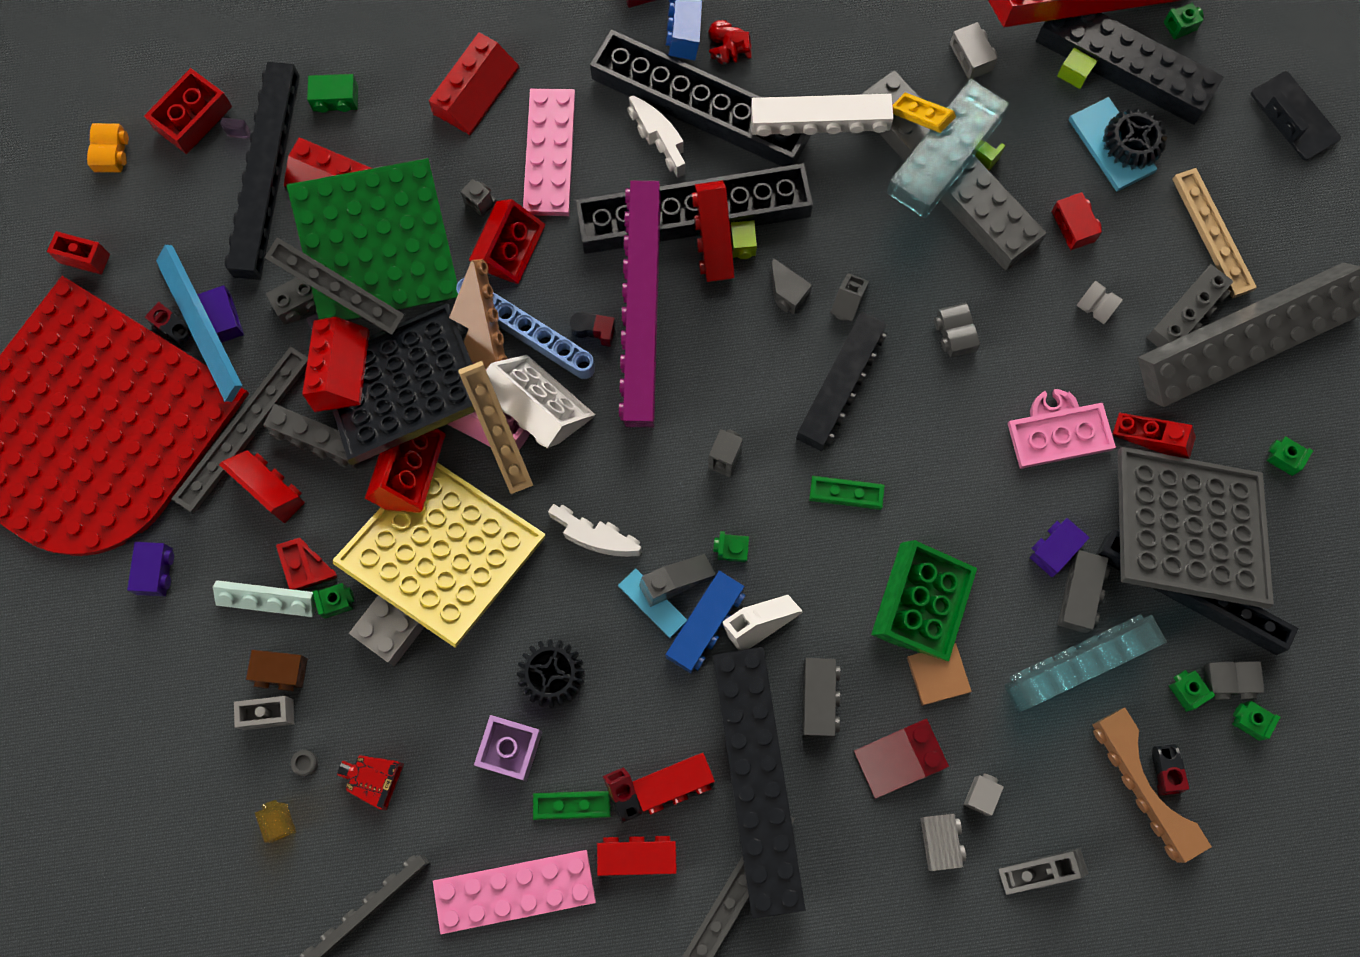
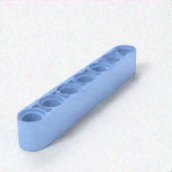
(536, 333)

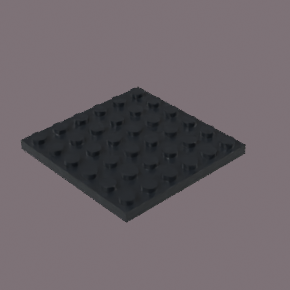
(407, 386)

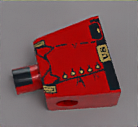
(372, 779)

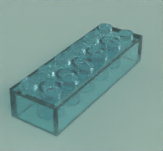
(944, 155)
(1090, 660)

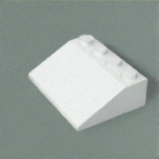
(537, 400)

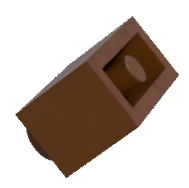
(276, 669)

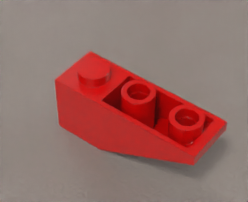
(1156, 434)

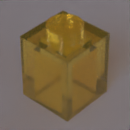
(275, 821)

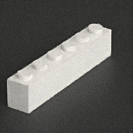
(821, 114)

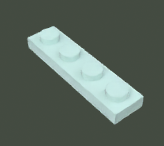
(264, 598)

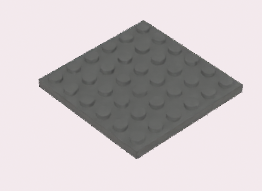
(1193, 528)

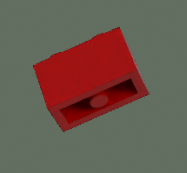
(1077, 221)
(78, 252)

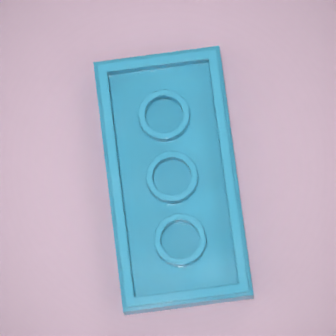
(1090, 127)

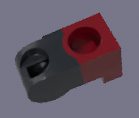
(168, 323)
(593, 326)
(1169, 770)
(622, 794)

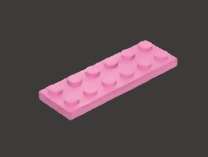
(549, 152)
(514, 891)

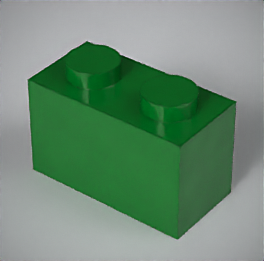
(332, 92)

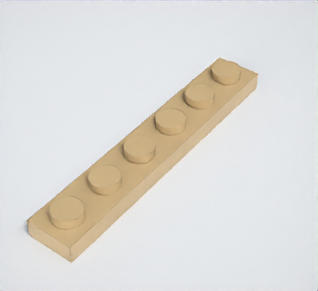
(1213, 231)
(495, 426)

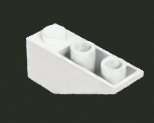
(759, 621)

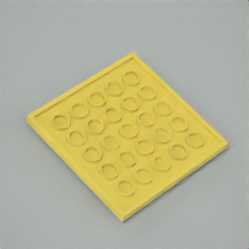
(442, 561)

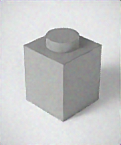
(984, 794)

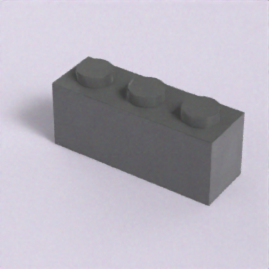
(1083, 592)
(820, 698)

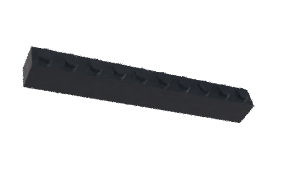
(263, 171)

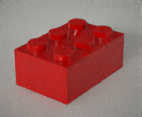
(188, 111)

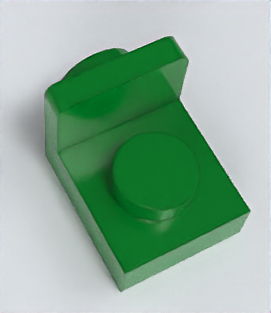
(731, 547)

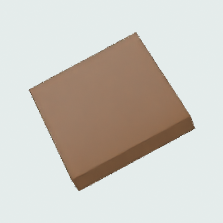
(938, 678)

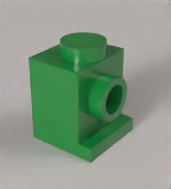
(1183, 20)
(1288, 455)
(329, 609)
(1187, 698)
(1245, 721)

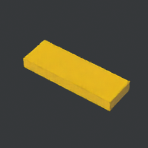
(923, 112)

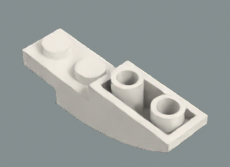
(658, 130)
(602, 539)

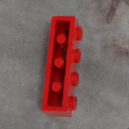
(714, 231)

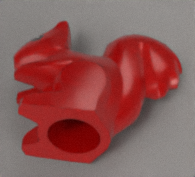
(733, 39)

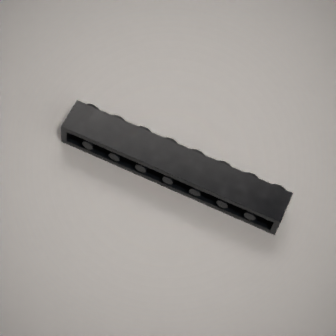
(1245, 620)

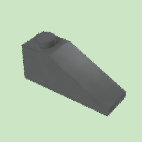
(675, 579)
(1043, 871)

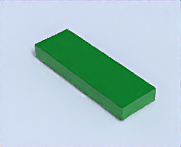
(846, 492)
(571, 805)

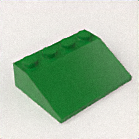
(924, 600)

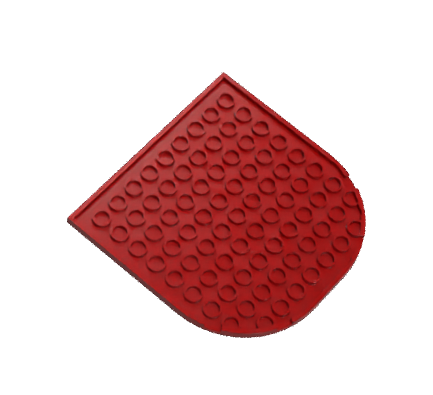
(97, 424)

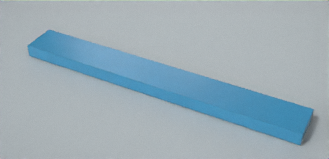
(199, 323)

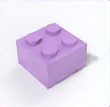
(508, 748)

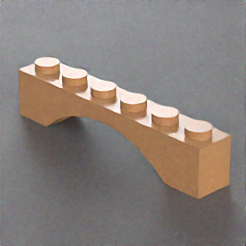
(1120, 736)

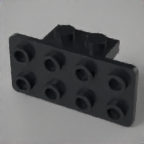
(1295, 115)

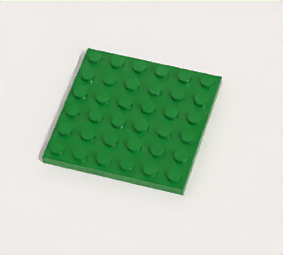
(378, 233)

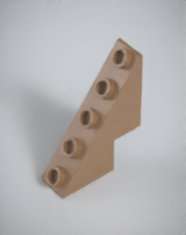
(477, 312)

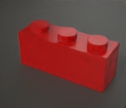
(673, 783)
(636, 856)

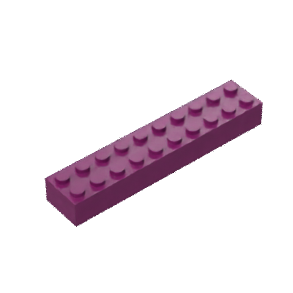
(641, 297)

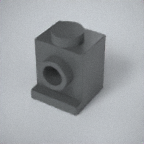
(477, 197)

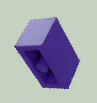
(222, 313)
(1059, 547)
(150, 569)

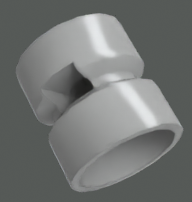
(1099, 302)

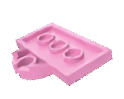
(1060, 431)

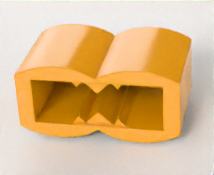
(107, 147)

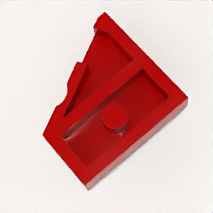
(302, 565)

